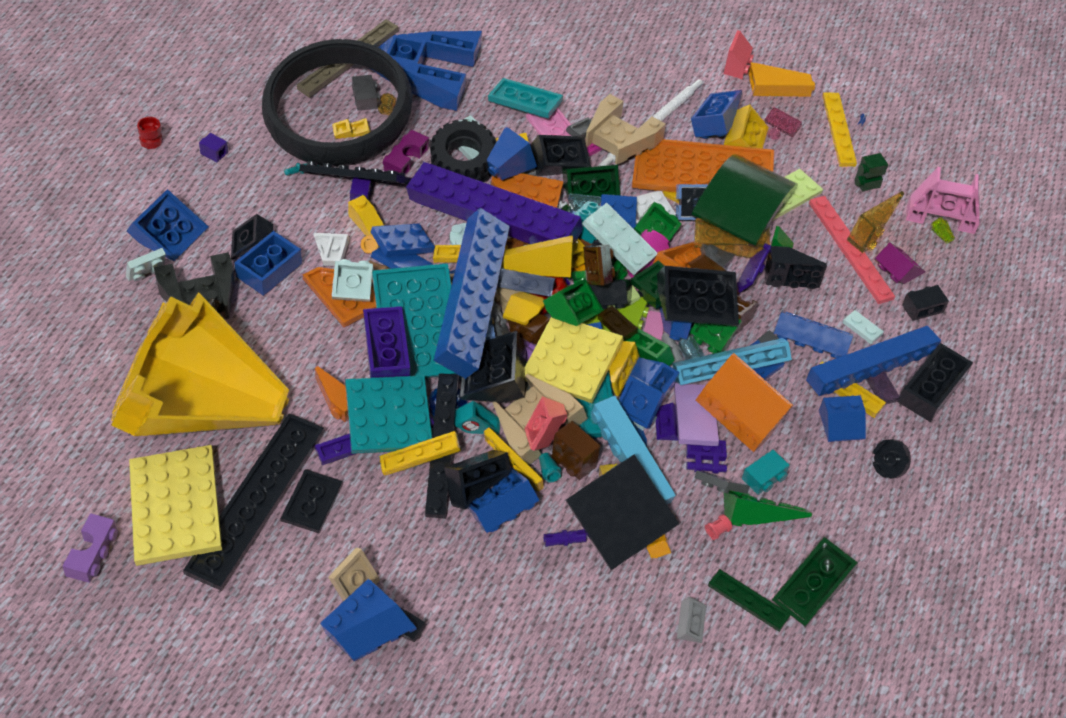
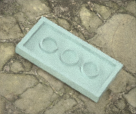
(623, 239)

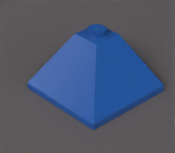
(167, 226)

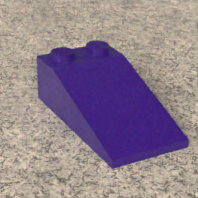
(386, 342)

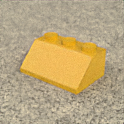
(747, 129)

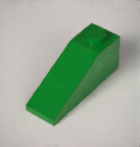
(652, 348)

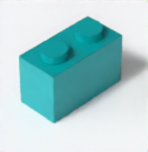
(765, 472)

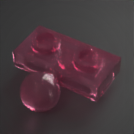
(782, 123)

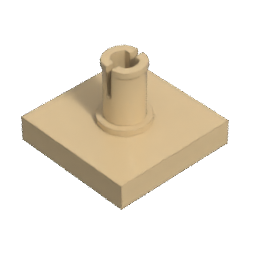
(352, 573)

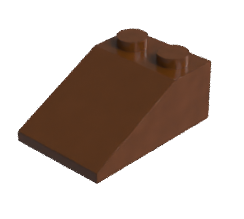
(598, 264)

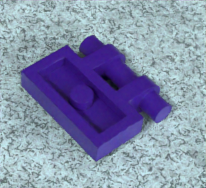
(705, 452)

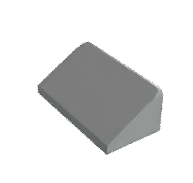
(691, 620)

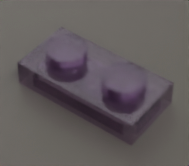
(883, 388)

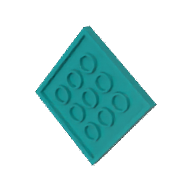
(387, 413)

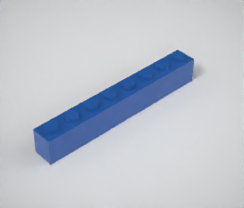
(872, 360)

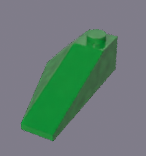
(747, 510)

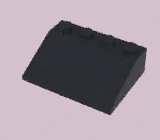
(698, 295)
(500, 371)

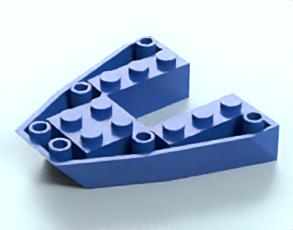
(433, 83)

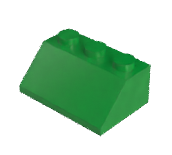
(573, 304)

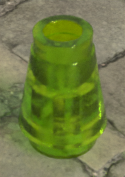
(943, 230)

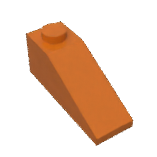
(333, 392)

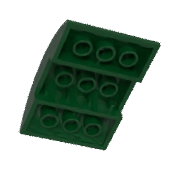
(743, 198)

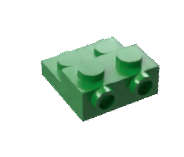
(659, 220)
(715, 337)

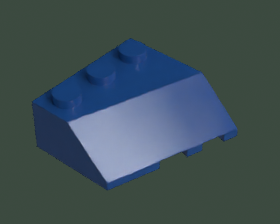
(503, 501)
(366, 621)

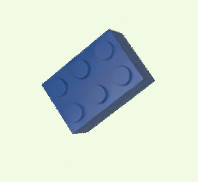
(268, 263)

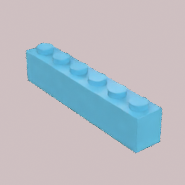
(753, 355)
(626, 441)

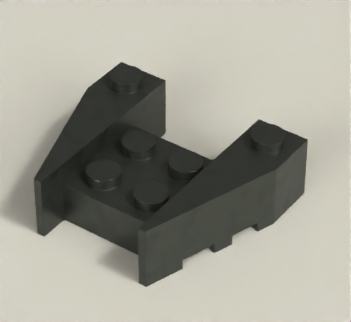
(216, 286)

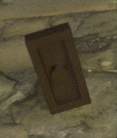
(617, 323)

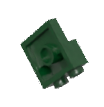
(647, 284)

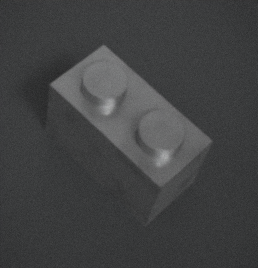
(365, 92)

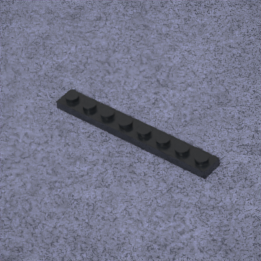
(443, 423)

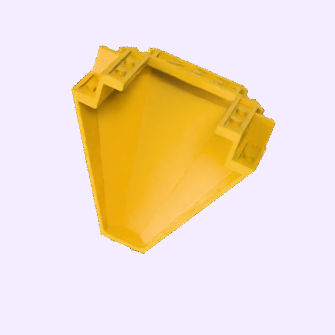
(196, 377)

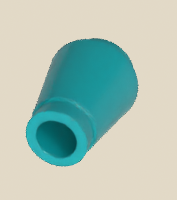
(550, 470)

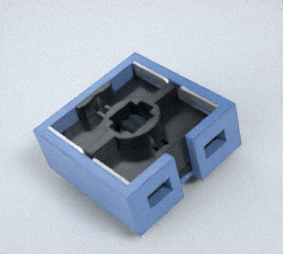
(685, 193)

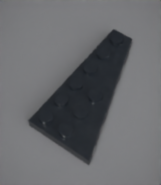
(343, 171)

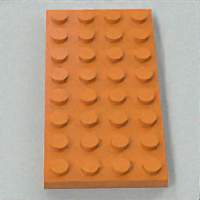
(689, 163)

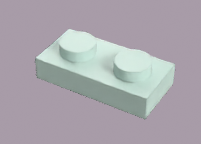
(863, 327)

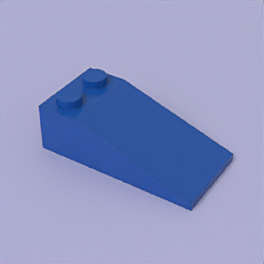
(716, 114)

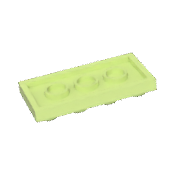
(804, 192)

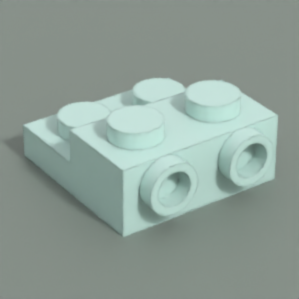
(352, 280)

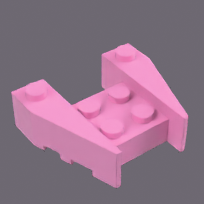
(946, 200)

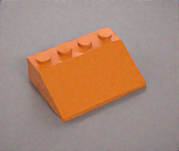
(744, 402)

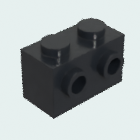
(925, 302)

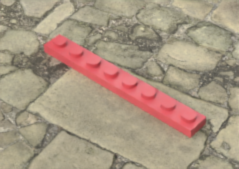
(858, 260)

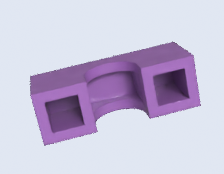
(85, 563)

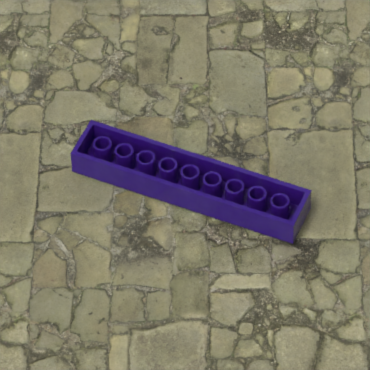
(463, 196)

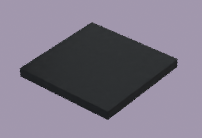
(622, 512)

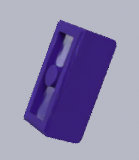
(666, 422)

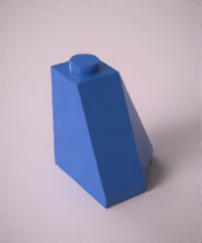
(510, 155)

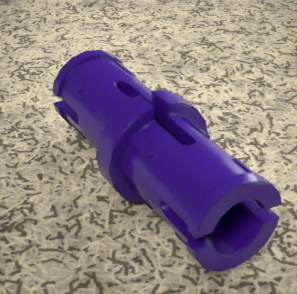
(564, 537)

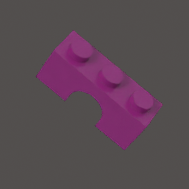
(412, 144)

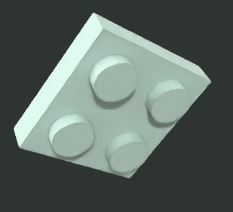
(139, 267)

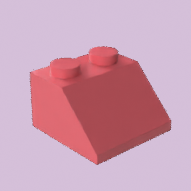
(739, 57)
(545, 423)

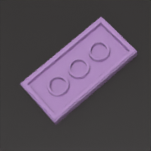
(694, 422)

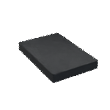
(311, 501)

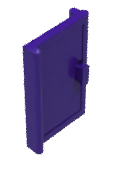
(753, 267)

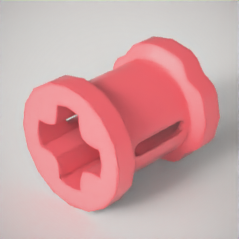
(718, 527)

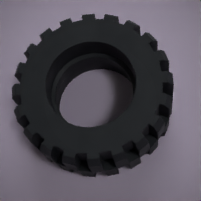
(463, 134)

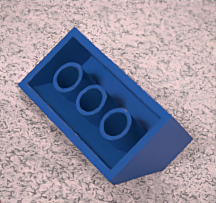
(814, 334)

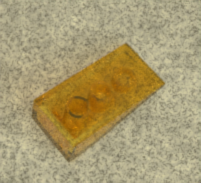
(872, 224)
(711, 235)

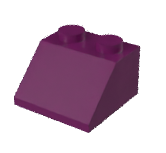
(898, 263)

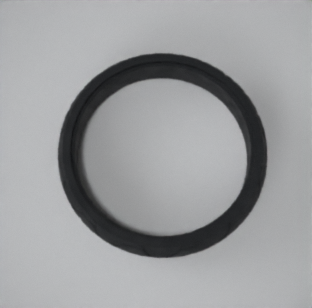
(328, 53)

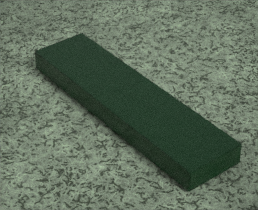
(749, 600)

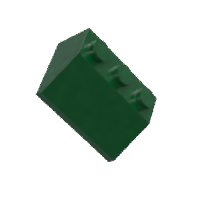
(592, 180)

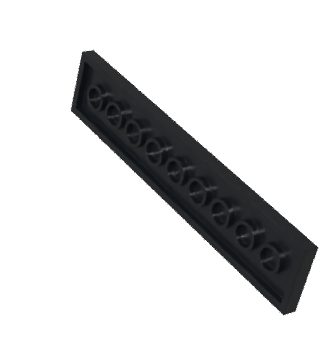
(256, 500)

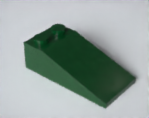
(816, 581)

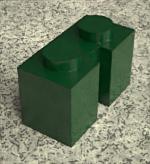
(870, 172)

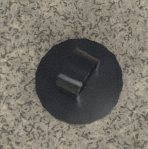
(891, 458)

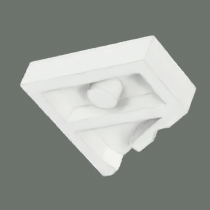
(331, 247)

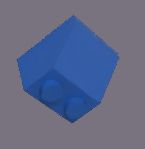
(843, 418)

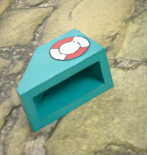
(476, 419)

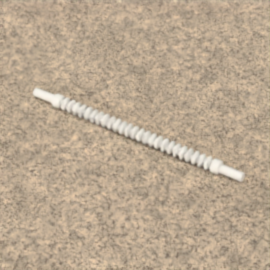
(665, 111)

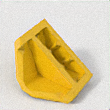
(523, 307)

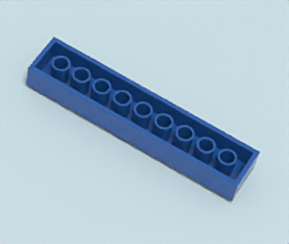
(472, 294)

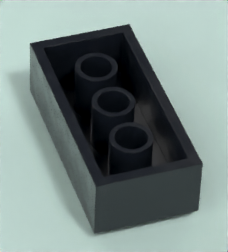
(935, 382)

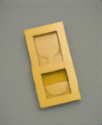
(345, 129)

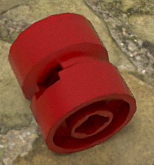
(149, 132)

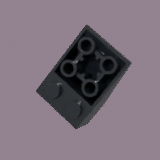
(793, 268)

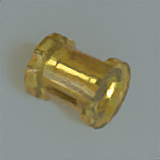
(388, 101)

